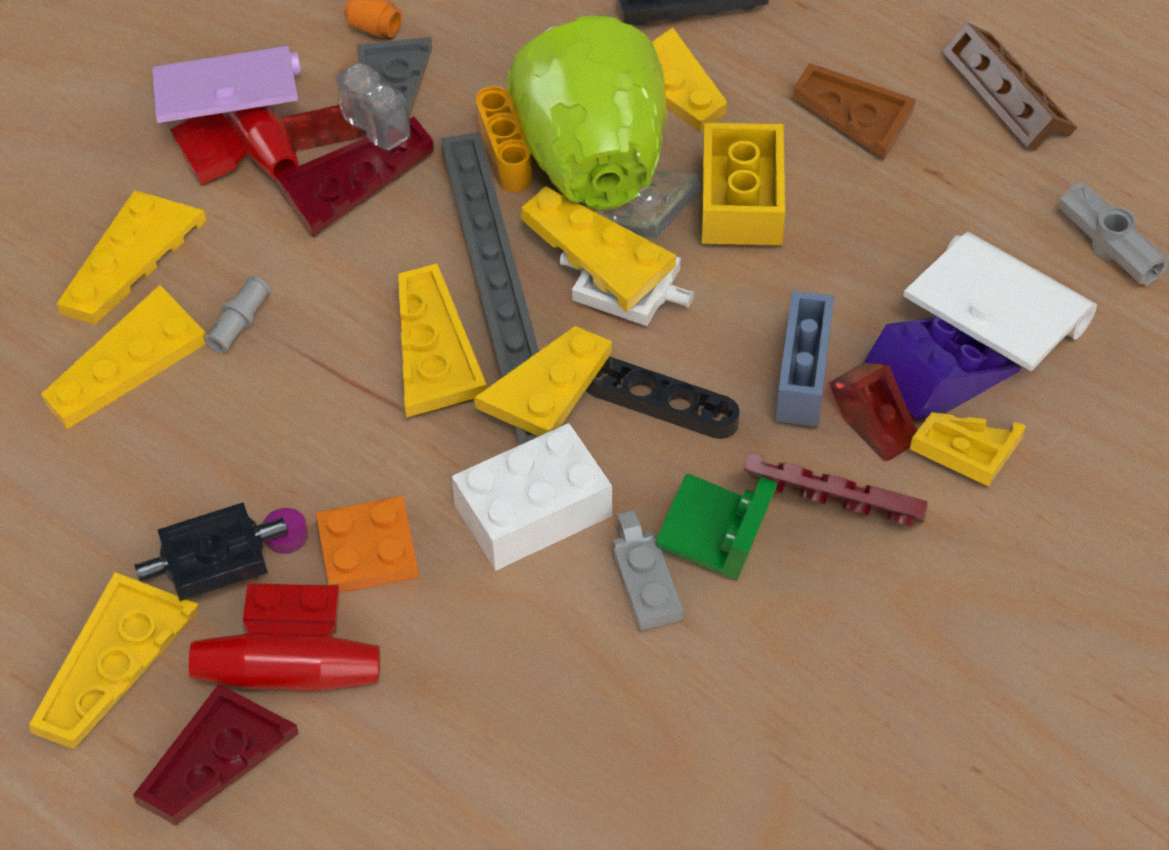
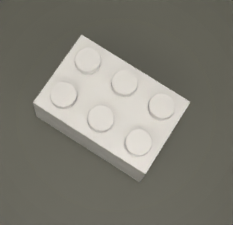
(532, 496)

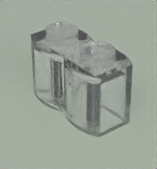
(373, 106)

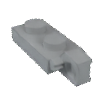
(645, 575)

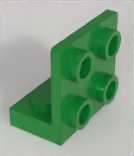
(714, 523)

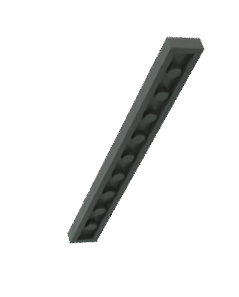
(490, 256)

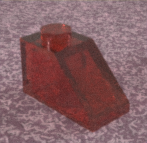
(875, 408)

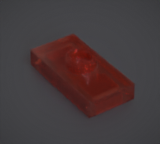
(320, 128)

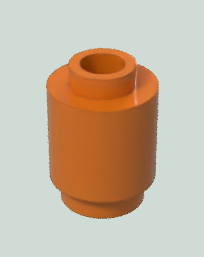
(374, 17)

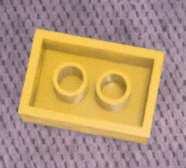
(743, 184)

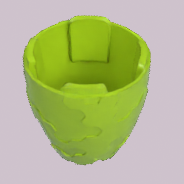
(591, 108)

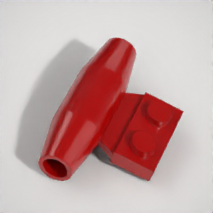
(220, 141)
(286, 644)

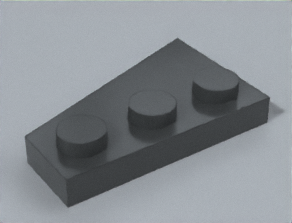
(398, 63)

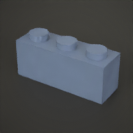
(804, 358)

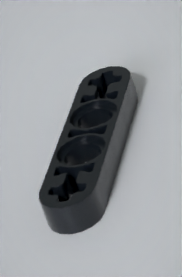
(664, 390)

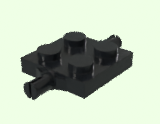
(211, 551)

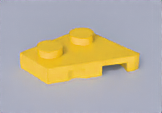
(967, 445)

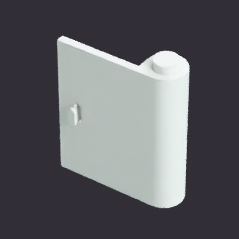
(1000, 300)

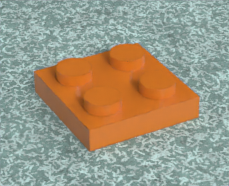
(367, 544)

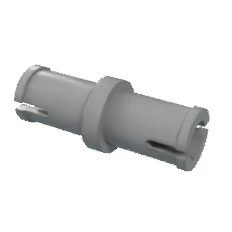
(237, 314)

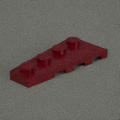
(346, 177)
(859, 500)

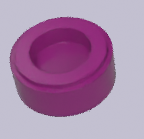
(296, 529)

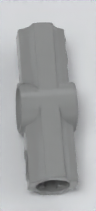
(1113, 234)

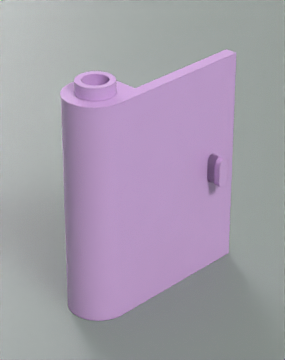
(225, 83)

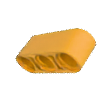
(503, 139)

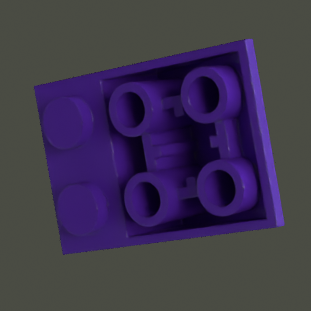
(938, 364)

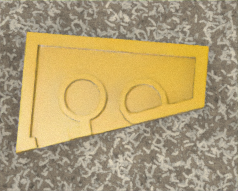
(687, 86)
(548, 384)

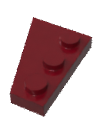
(211, 753)

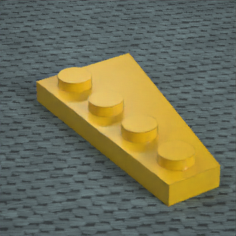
(127, 251)
(610, 253)

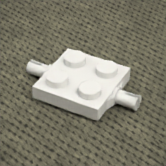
(589, 294)

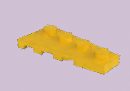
(435, 347)
(132, 352)
(111, 653)

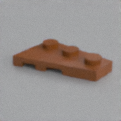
(855, 107)

